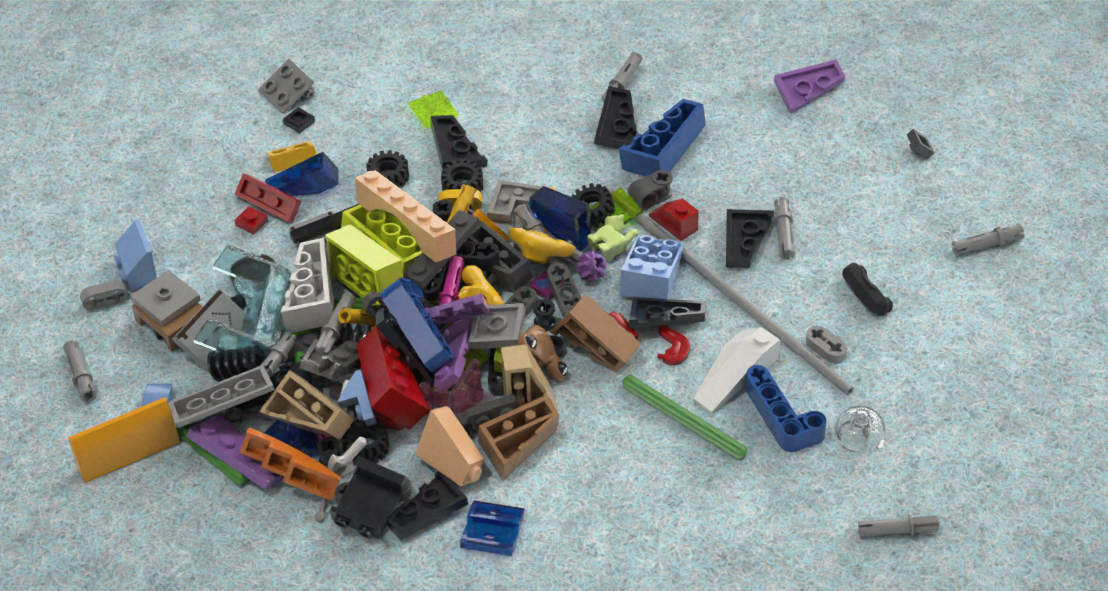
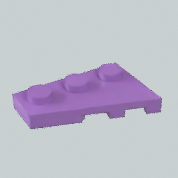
(808, 83)

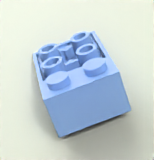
(650, 268)

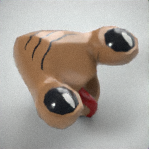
(544, 352)

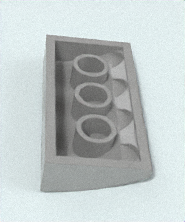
(220, 396)

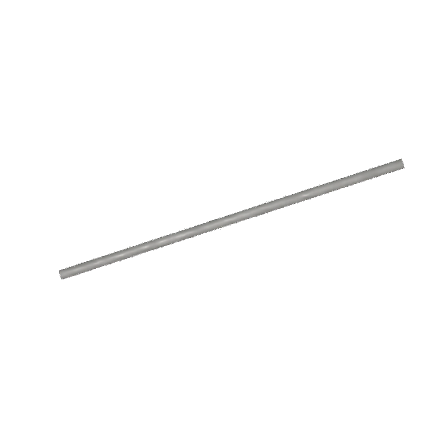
(749, 307)

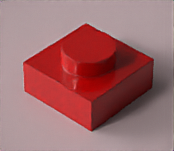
(251, 220)

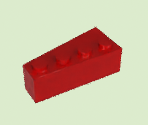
(390, 381)

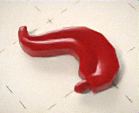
(680, 346)

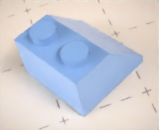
(135, 257)

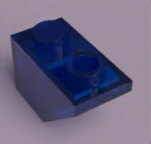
(294, 436)

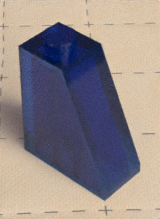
(562, 215)

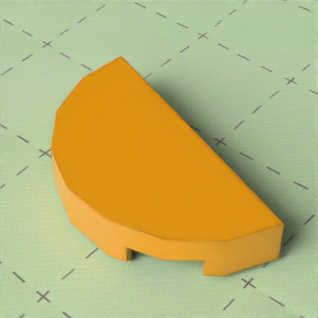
(482, 217)

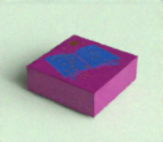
(542, 287)

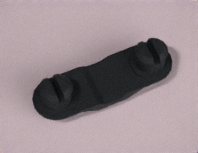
(867, 292)

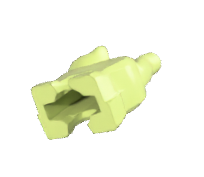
(609, 239)

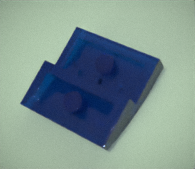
(492, 528)

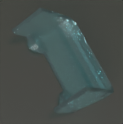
(265, 287)

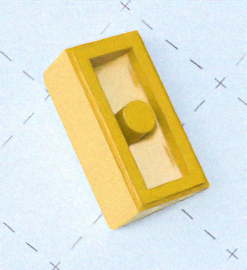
(289, 156)

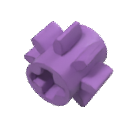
(591, 266)

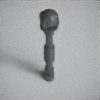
(234, 414)

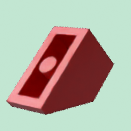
(677, 218)

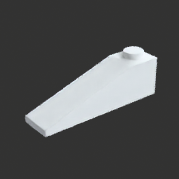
(730, 368)

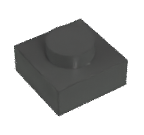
(919, 144)

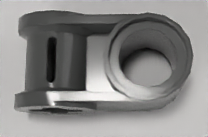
(650, 191)

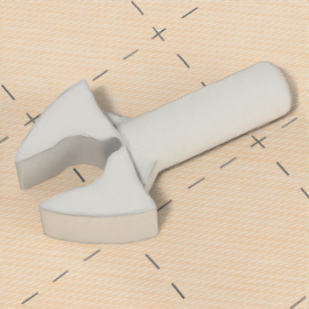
(343, 464)

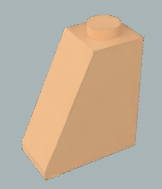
(449, 448)

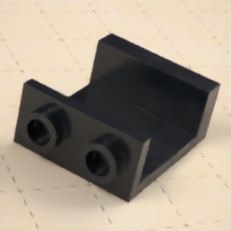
(369, 498)

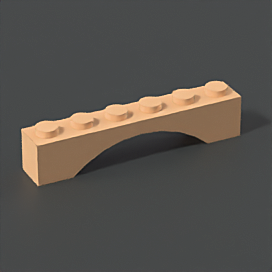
(430, 232)

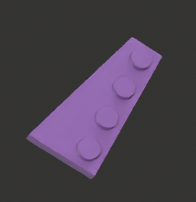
(459, 310)
(456, 338)
(225, 442)

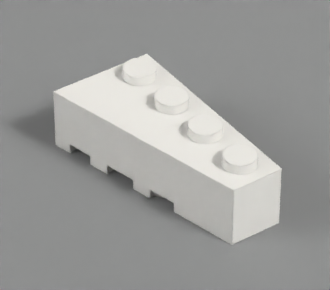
(311, 289)

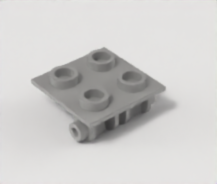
(287, 86)

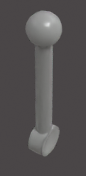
(320, 516)

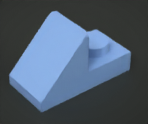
(357, 393)

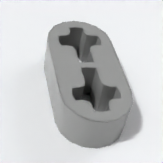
(103, 295)
(826, 344)

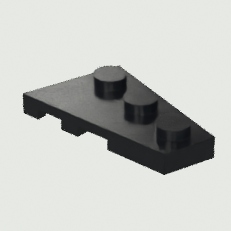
(745, 234)

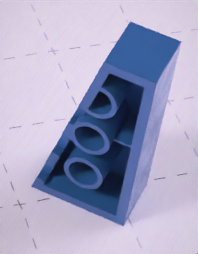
(665, 140)

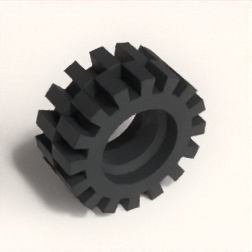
(390, 161)
(462, 171)
(596, 194)
(372, 451)

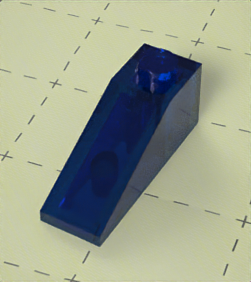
(307, 177)

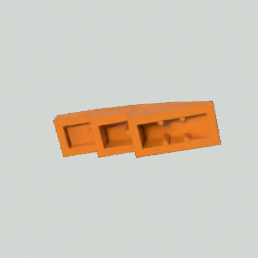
(291, 463)

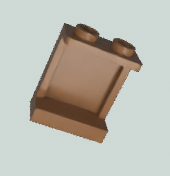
(170, 329)

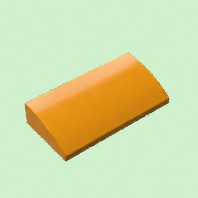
(124, 440)

